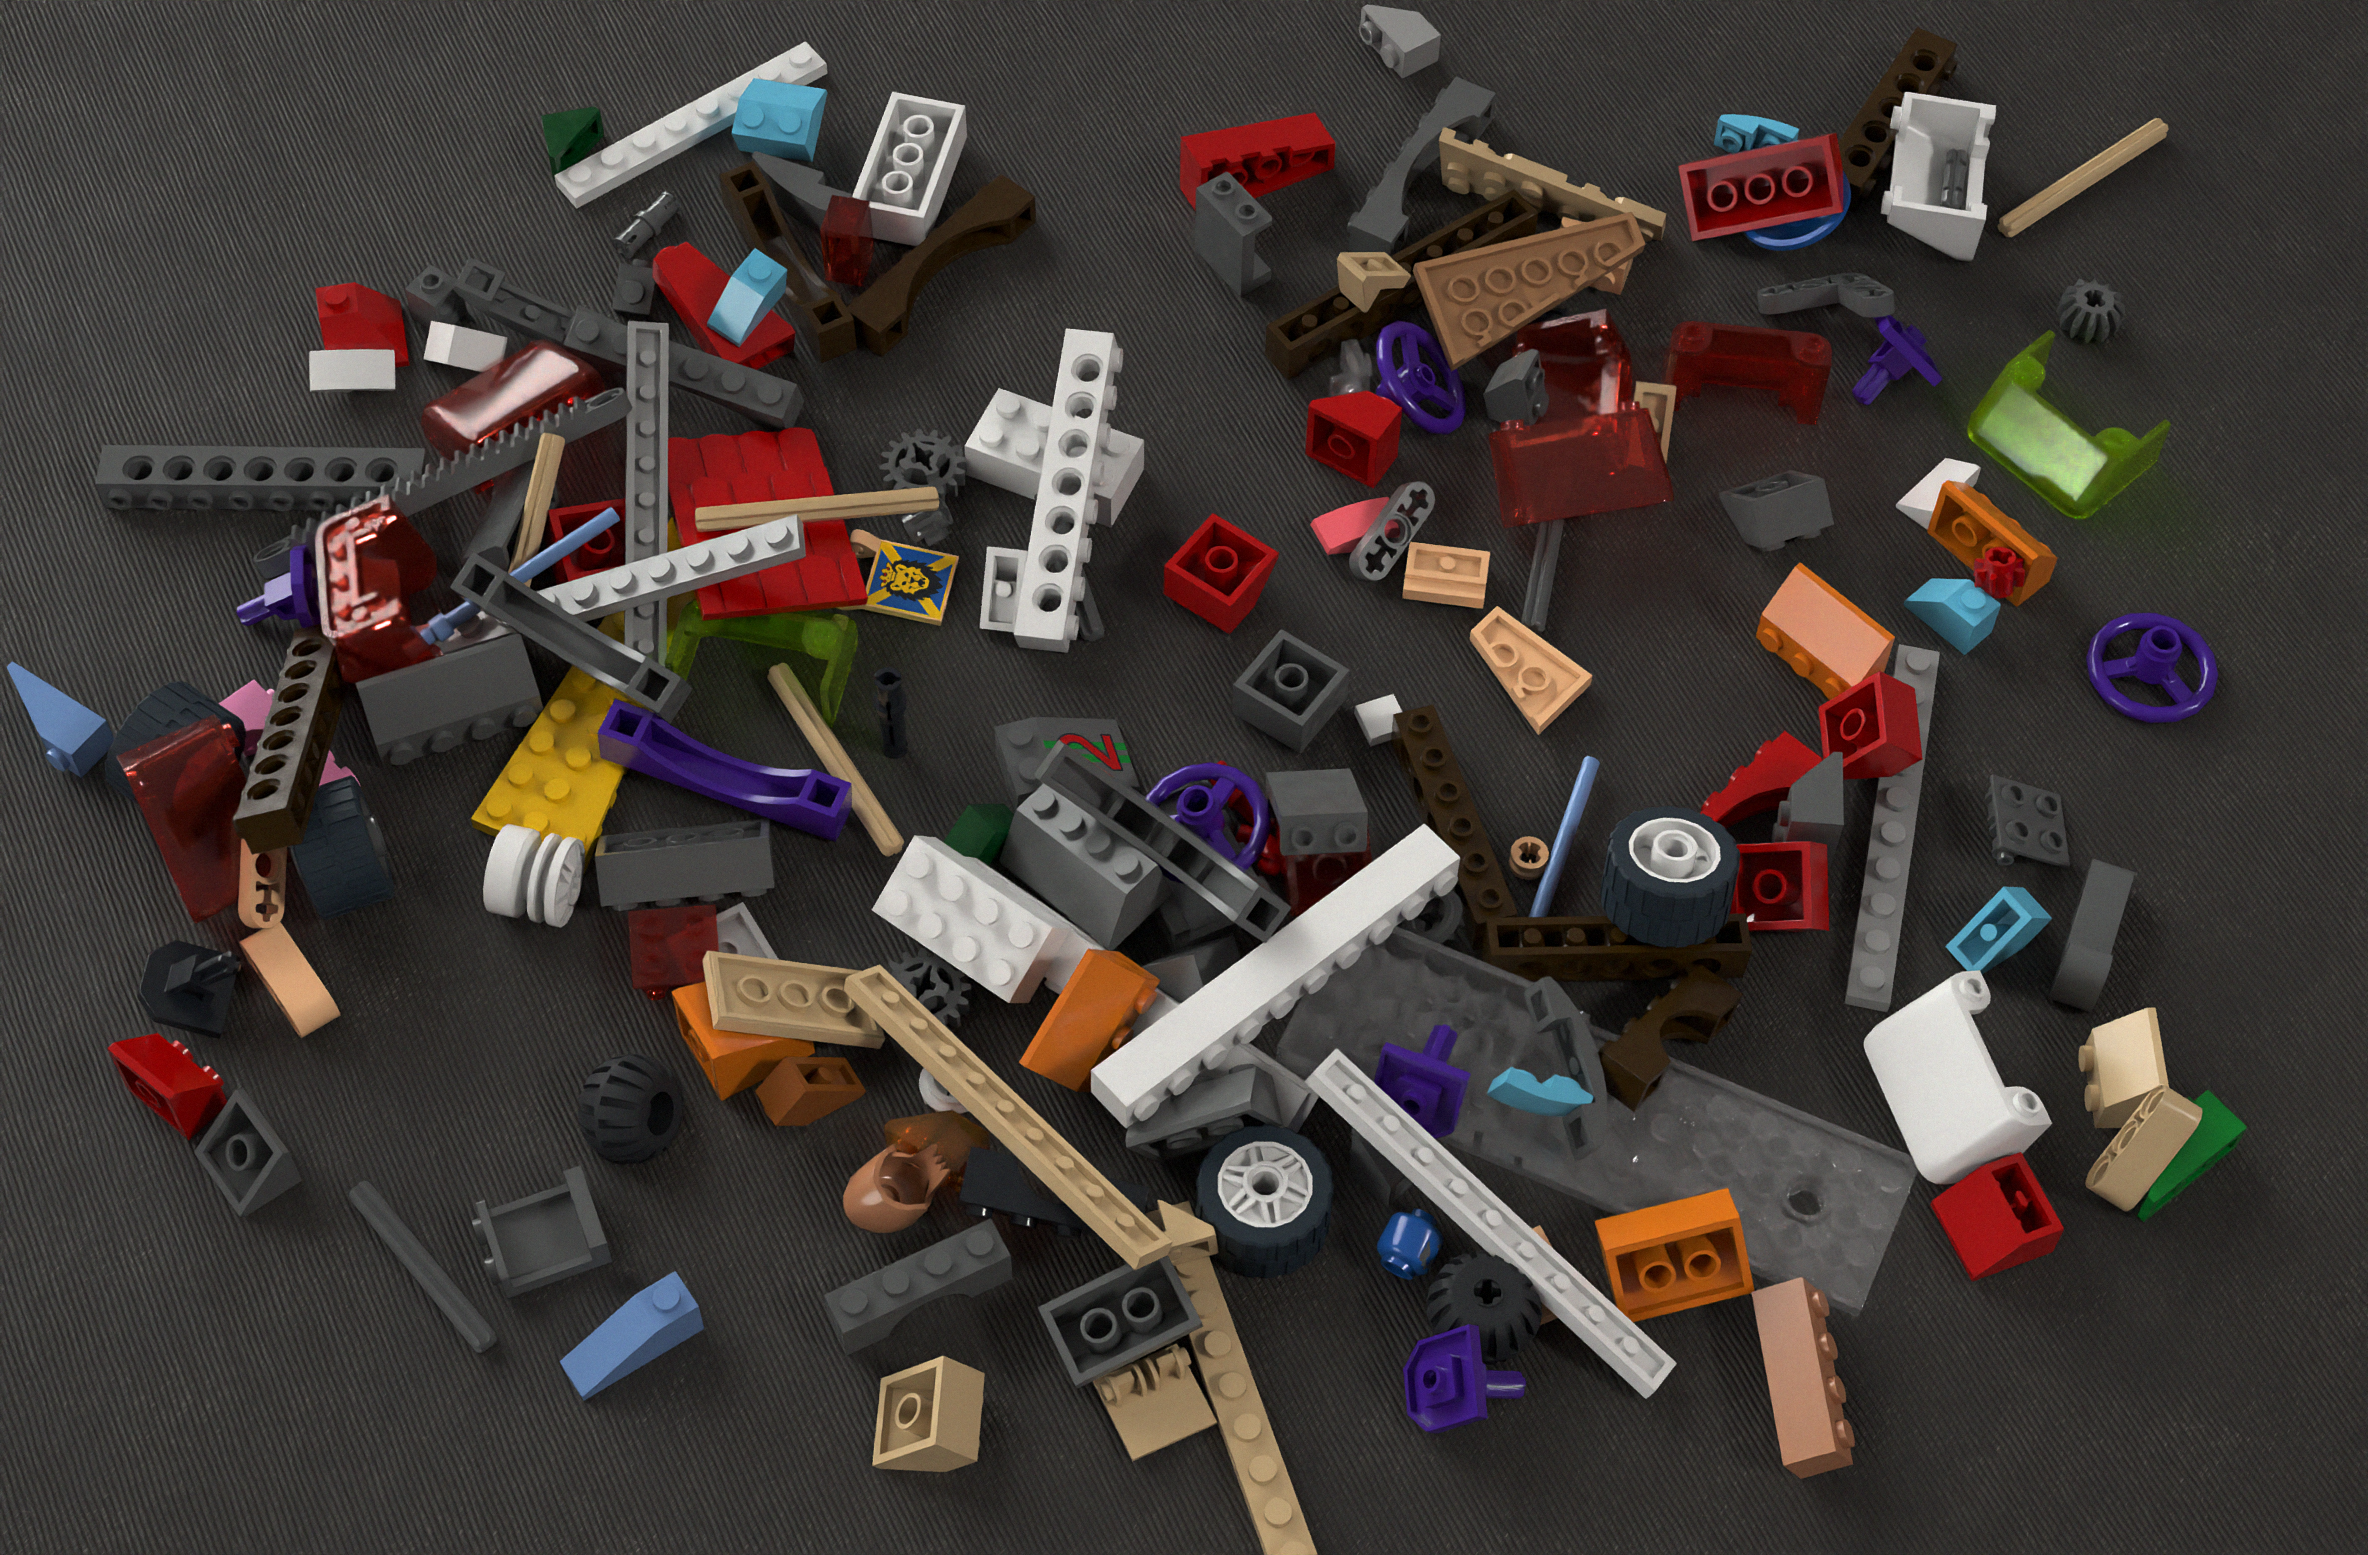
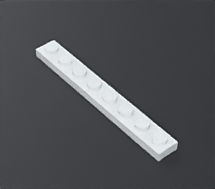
(680, 128)

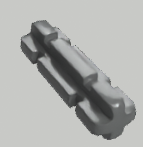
(1954, 179)

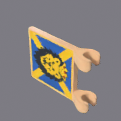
(905, 578)

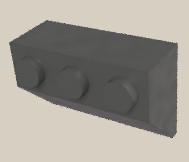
(500, 523)
(1206, 1114)
(1119, 1319)

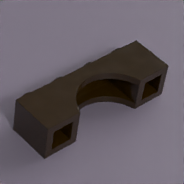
(1693, 1009)

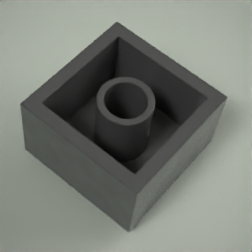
(1290, 691)

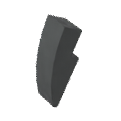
(797, 189)

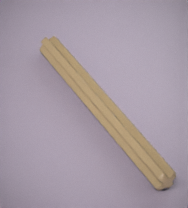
(2082, 177)
(818, 508)
(835, 758)

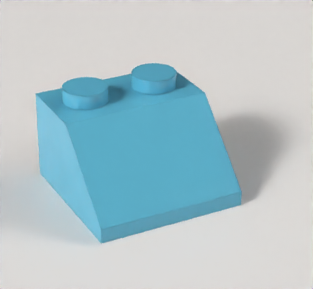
(779, 119)

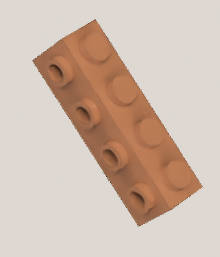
(1803, 1378)

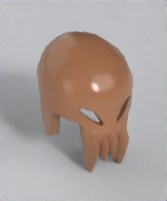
(893, 1190)

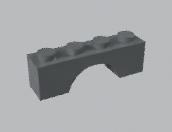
(877, 1302)

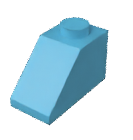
(748, 297)
(1955, 611)
(1999, 930)

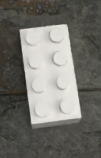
(911, 166)
(1011, 446)
(971, 919)

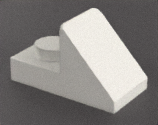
(1002, 588)

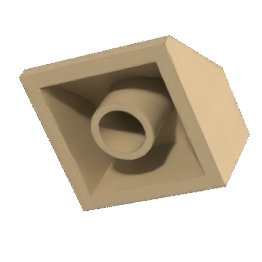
(2122, 1066)
(929, 1417)

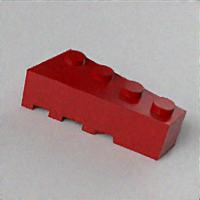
(1257, 155)

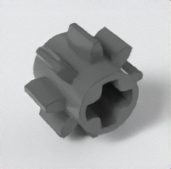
(929, 524)

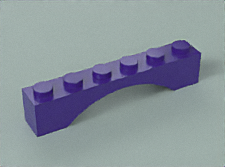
(793, 797)

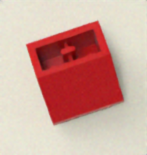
(1998, 1217)

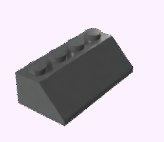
(451, 700)
(685, 864)
(1082, 867)

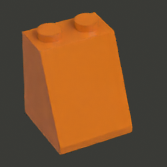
(729, 1057)

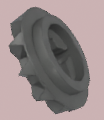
(1446, 906)

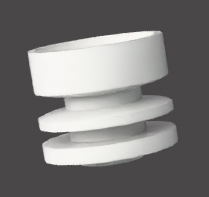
(533, 875)

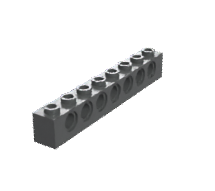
(249, 476)

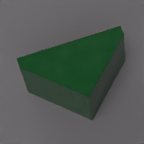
(571, 136)
(981, 831)

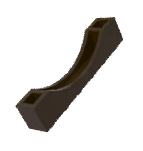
(989, 219)
(811, 303)

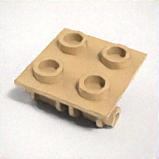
(1155, 1401)

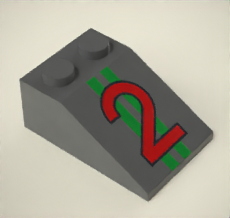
(1027, 742)

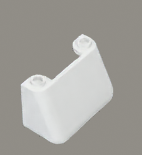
(1924, 134)
(1947, 1085)

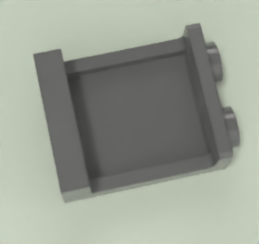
(1226, 232)
(1317, 811)
(542, 1236)

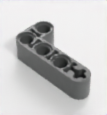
(2092, 936)

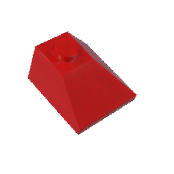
(361, 319)

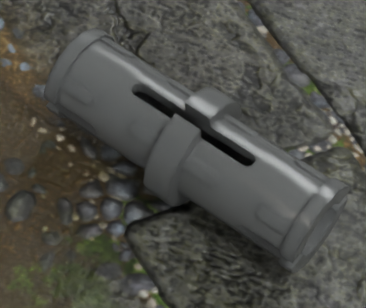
(646, 224)

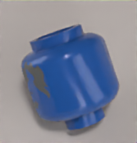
(1410, 1244)

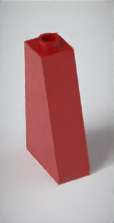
(694, 288)

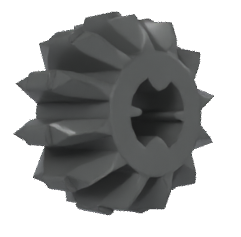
(2090, 310)

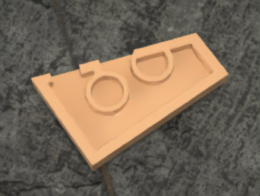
(1529, 668)

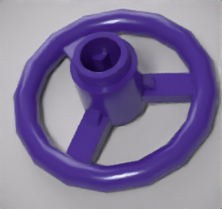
(1416, 380)
(2152, 664)
(1202, 812)

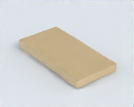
(786, 1000)

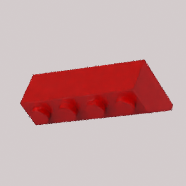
(1763, 187)

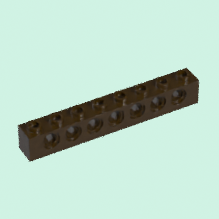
(1321, 325)
(292, 745)

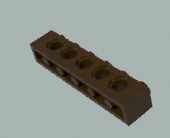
(1869, 141)
(1451, 815)
(1598, 951)

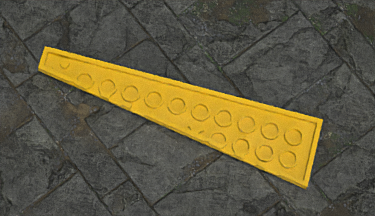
(557, 771)

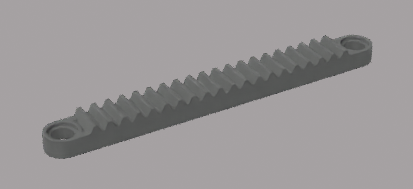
(465, 470)

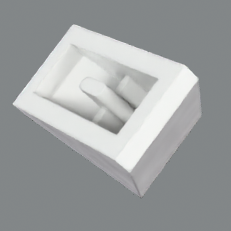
(464, 347)

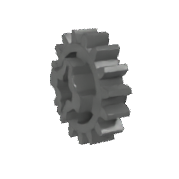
(924, 463)
(925, 972)

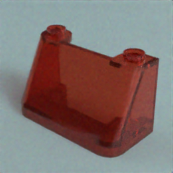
(1751, 358)
(1583, 364)
(507, 395)
(1579, 466)
(365, 574)
(189, 797)

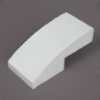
(352, 370)

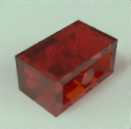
(847, 240)

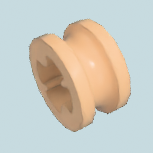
(1528, 870)

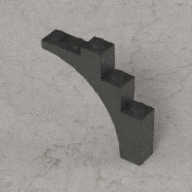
(1164, 840)

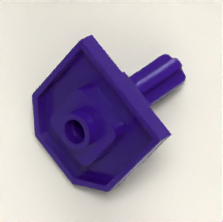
(1894, 358)
(288, 596)
(1424, 1082)
(1450, 1383)

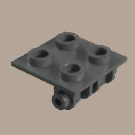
(2025, 823)

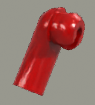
(1270, 859)

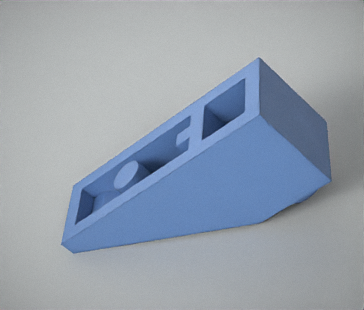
(69, 731)
(634, 1336)

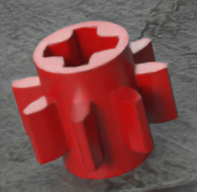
(1999, 572)

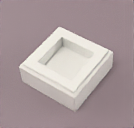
(1377, 718)

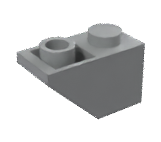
(1400, 37)

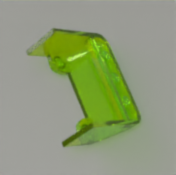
(2050, 449)
(810, 631)

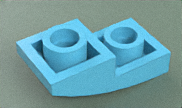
(1747, 132)
(1551, 1098)

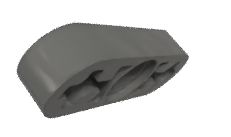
(1375, 537)

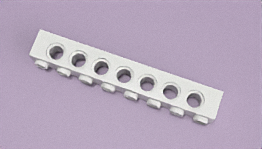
(1081, 353)

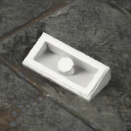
(1921, 500)

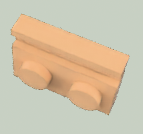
(1446, 575)

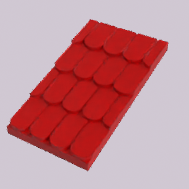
(763, 469)

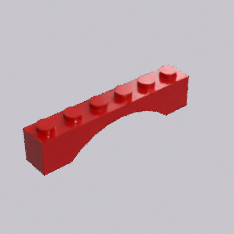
(1763, 782)

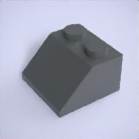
(1779, 509)
(1814, 807)

